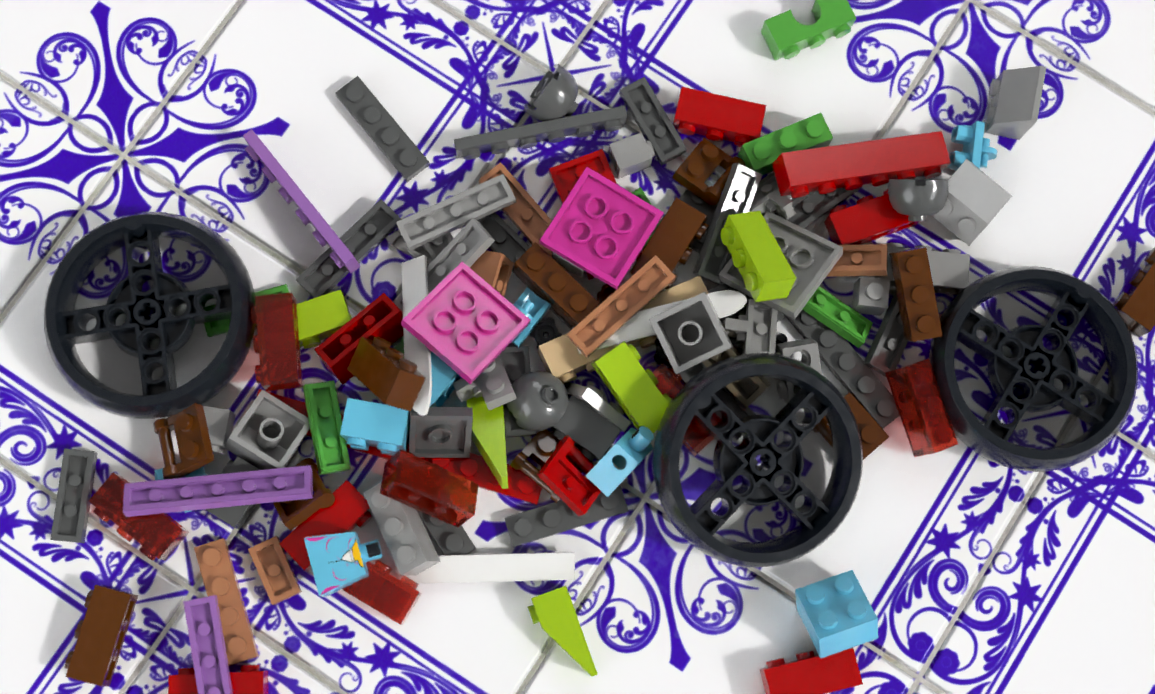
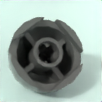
(554, 96)
(918, 197)
(539, 400)

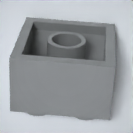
(1015, 101)
(971, 202)
(268, 433)

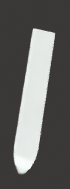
(413, 292)
(638, 327)
(499, 568)

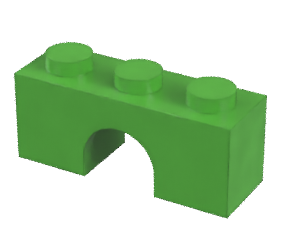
(787, 36)
(802, 135)

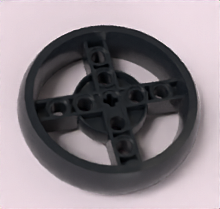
(141, 234)
(1073, 300)
(816, 517)

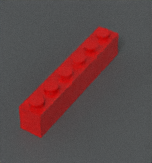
(860, 164)

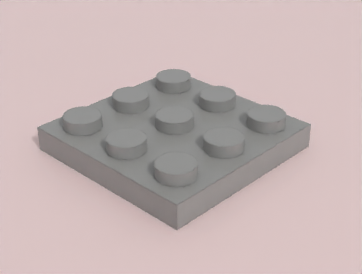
(808, 256)

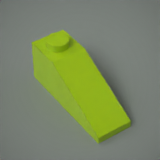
(489, 437)
(559, 620)

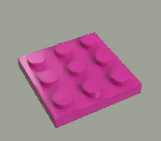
(601, 228)
(465, 322)

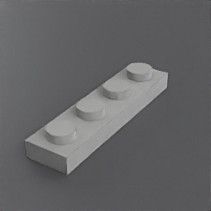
(456, 212)
(465, 247)

